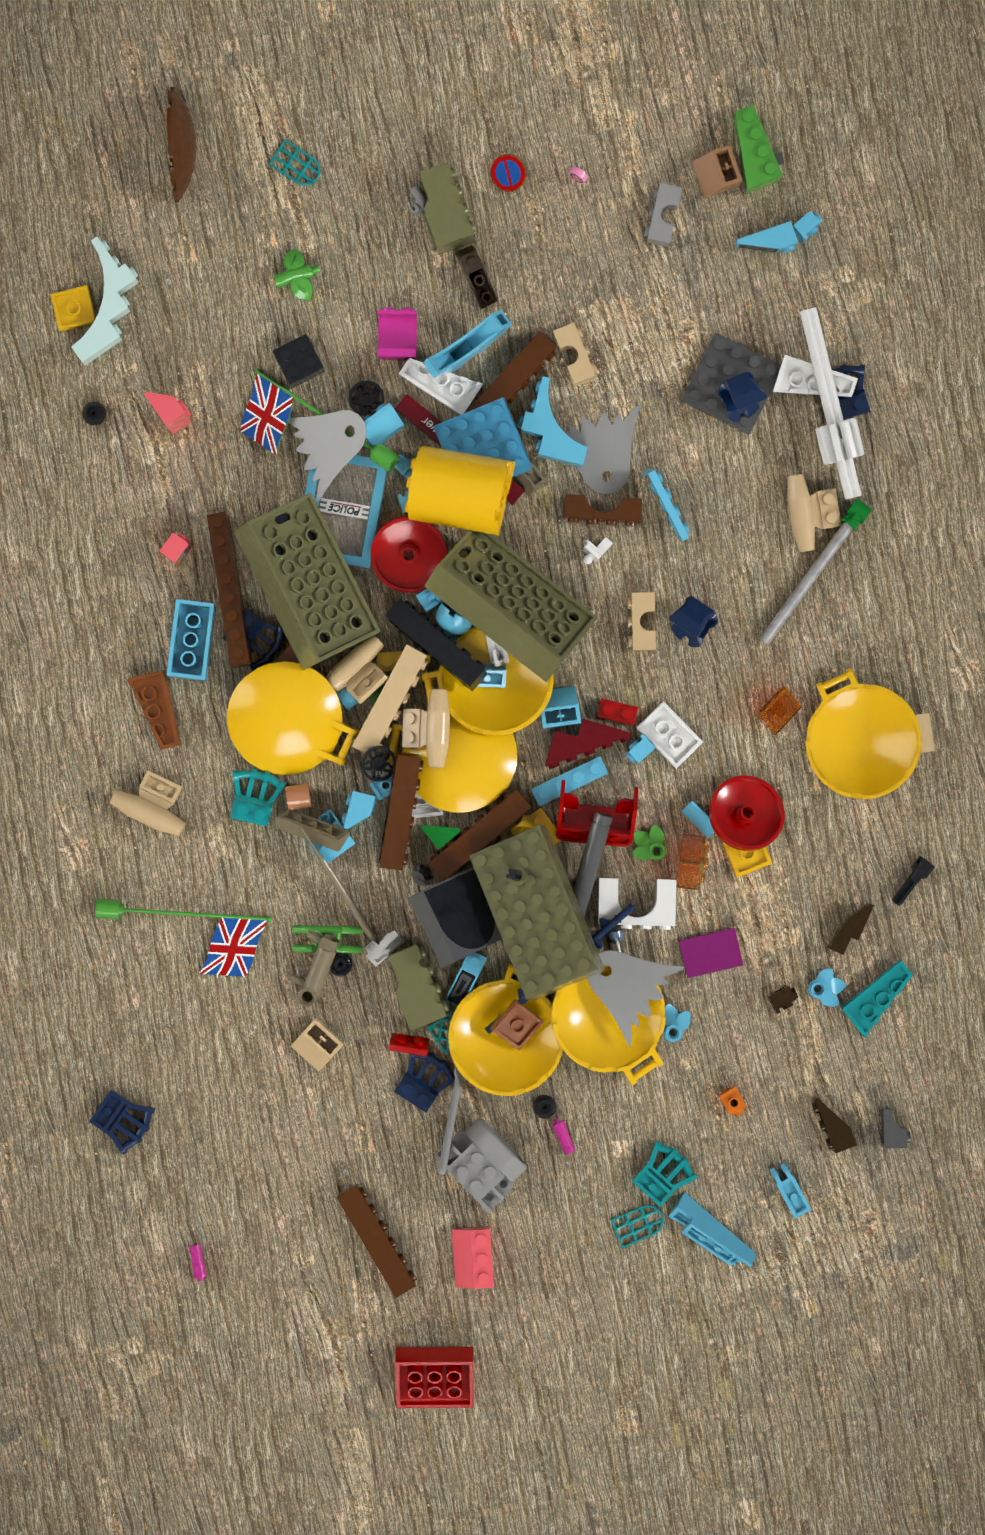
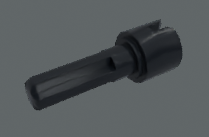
(920, 870)

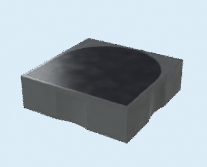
(456, 917)

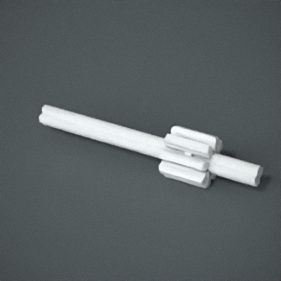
(840, 438)

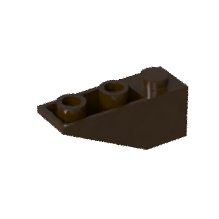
(476, 276)
(838, 1132)

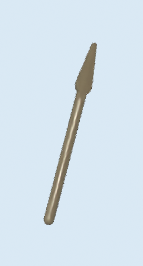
(342, 891)

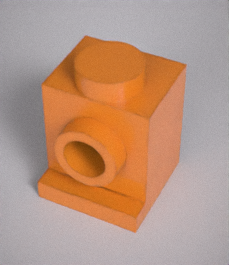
(730, 1094)

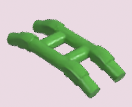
(335, 930)

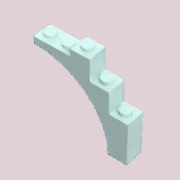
(117, 281)

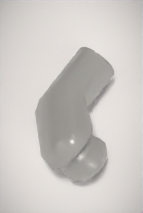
(419, 202)

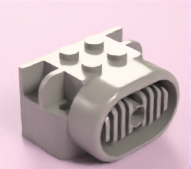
(483, 1163)

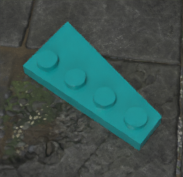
(871, 1002)

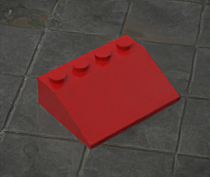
(434, 1377)

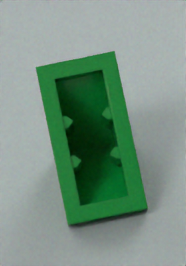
(440, 835)

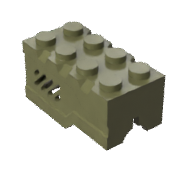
(444, 209)
(416, 989)

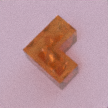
(692, 862)

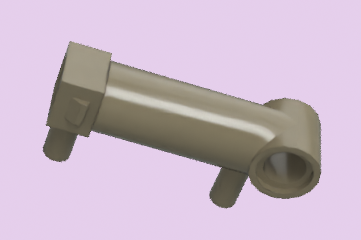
(319, 968)

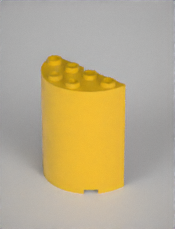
(458, 489)

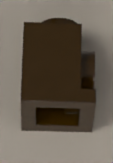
(782, 998)

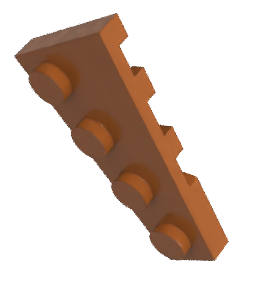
(156, 702)

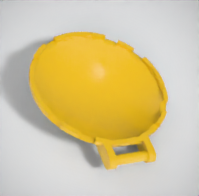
(492, 708)
(287, 719)
(862, 739)
(474, 771)
(594, 1038)
(487, 1058)

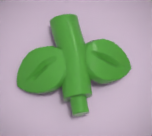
(297, 275)

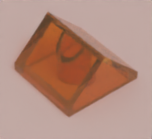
(778, 710)

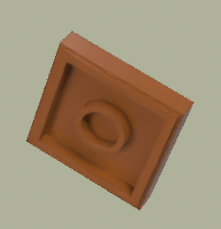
(517, 1024)

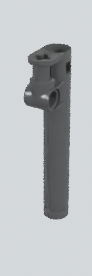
(591, 859)

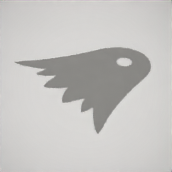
(328, 443)
(607, 450)
(629, 987)

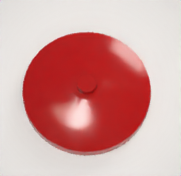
(407, 553)
(746, 813)

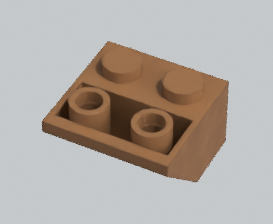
(717, 171)

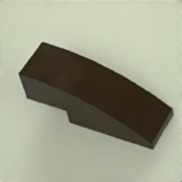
(850, 929)

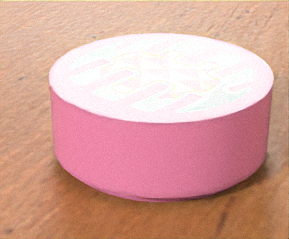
(578, 175)

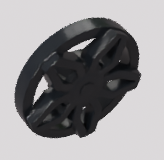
(366, 397)
(377, 763)

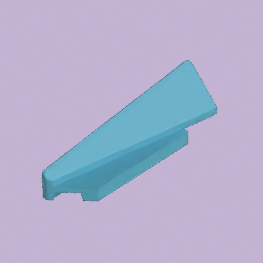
(710, 1233)

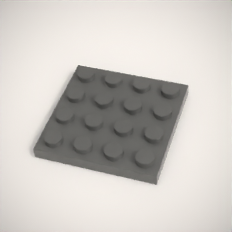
(721, 362)

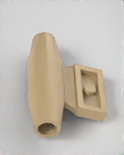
(811, 511)
(358, 671)
(429, 728)
(151, 805)

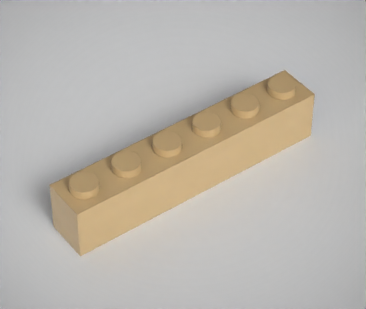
(390, 699)

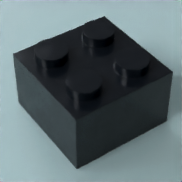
(298, 361)

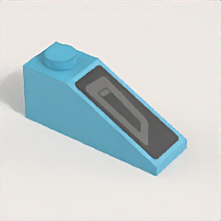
(775, 239)
(465, 978)

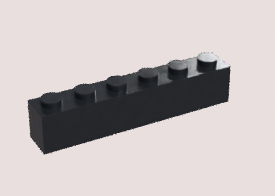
(436, 645)

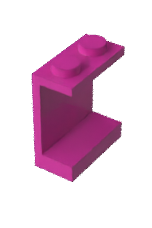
(397, 333)

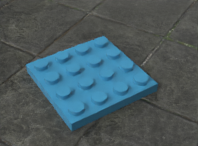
(487, 433)

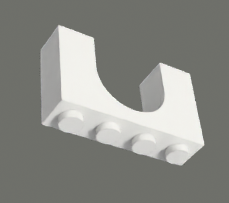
(662, 914)

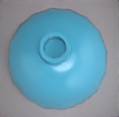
(451, 621)

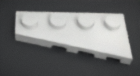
(799, 378)
(449, 389)

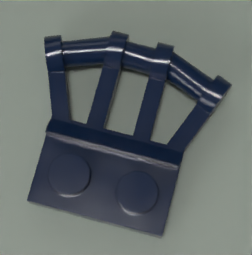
(858, 403)
(254, 627)
(417, 1090)
(110, 1114)

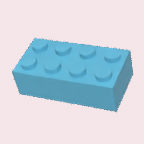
(191, 640)

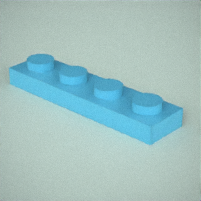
(573, 779)

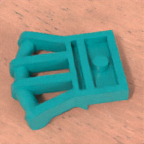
(253, 809)
(654, 1183)

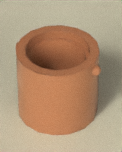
(298, 796)

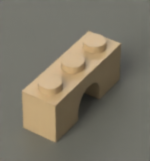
(570, 338)
(640, 638)

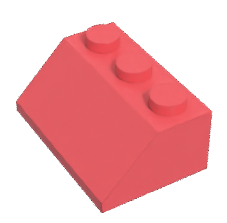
(171, 411)
(473, 1257)

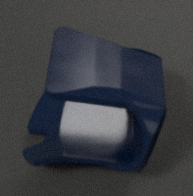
(741, 396)
(693, 621)

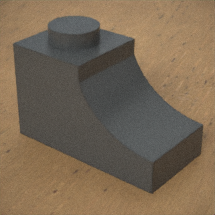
(891, 1134)

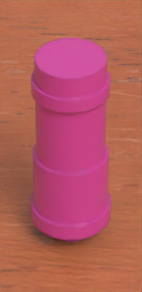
(563, 1136)
(197, 1262)

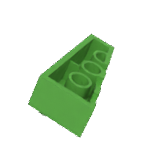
(755, 152)

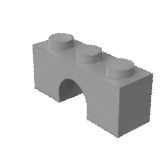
(666, 198)

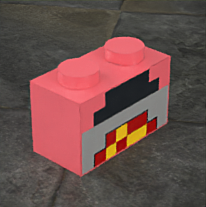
(176, 548)

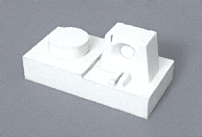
(387, 946)

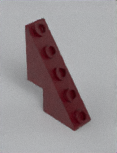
(590, 736)

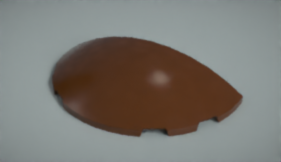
(181, 143)

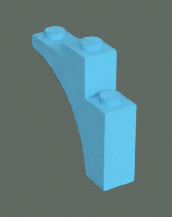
(471, 344)
(542, 424)

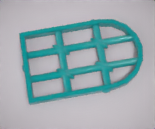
(288, 165)
(633, 1232)

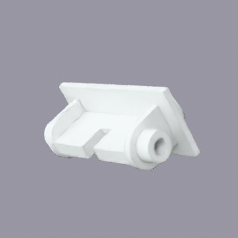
(496, 653)

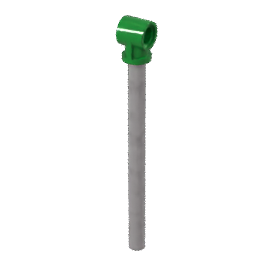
(856, 514)

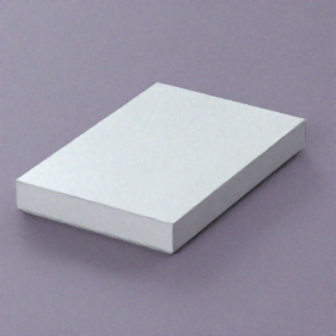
(669, 734)

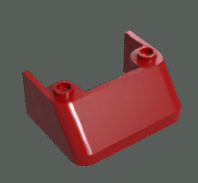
(576, 819)

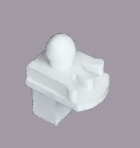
(595, 553)

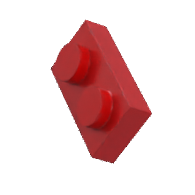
(617, 712)
(409, 1044)

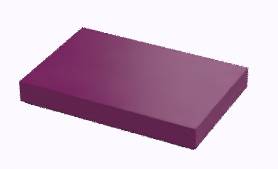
(710, 952)

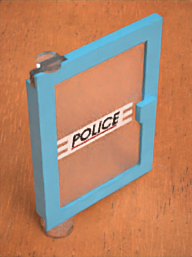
(353, 508)

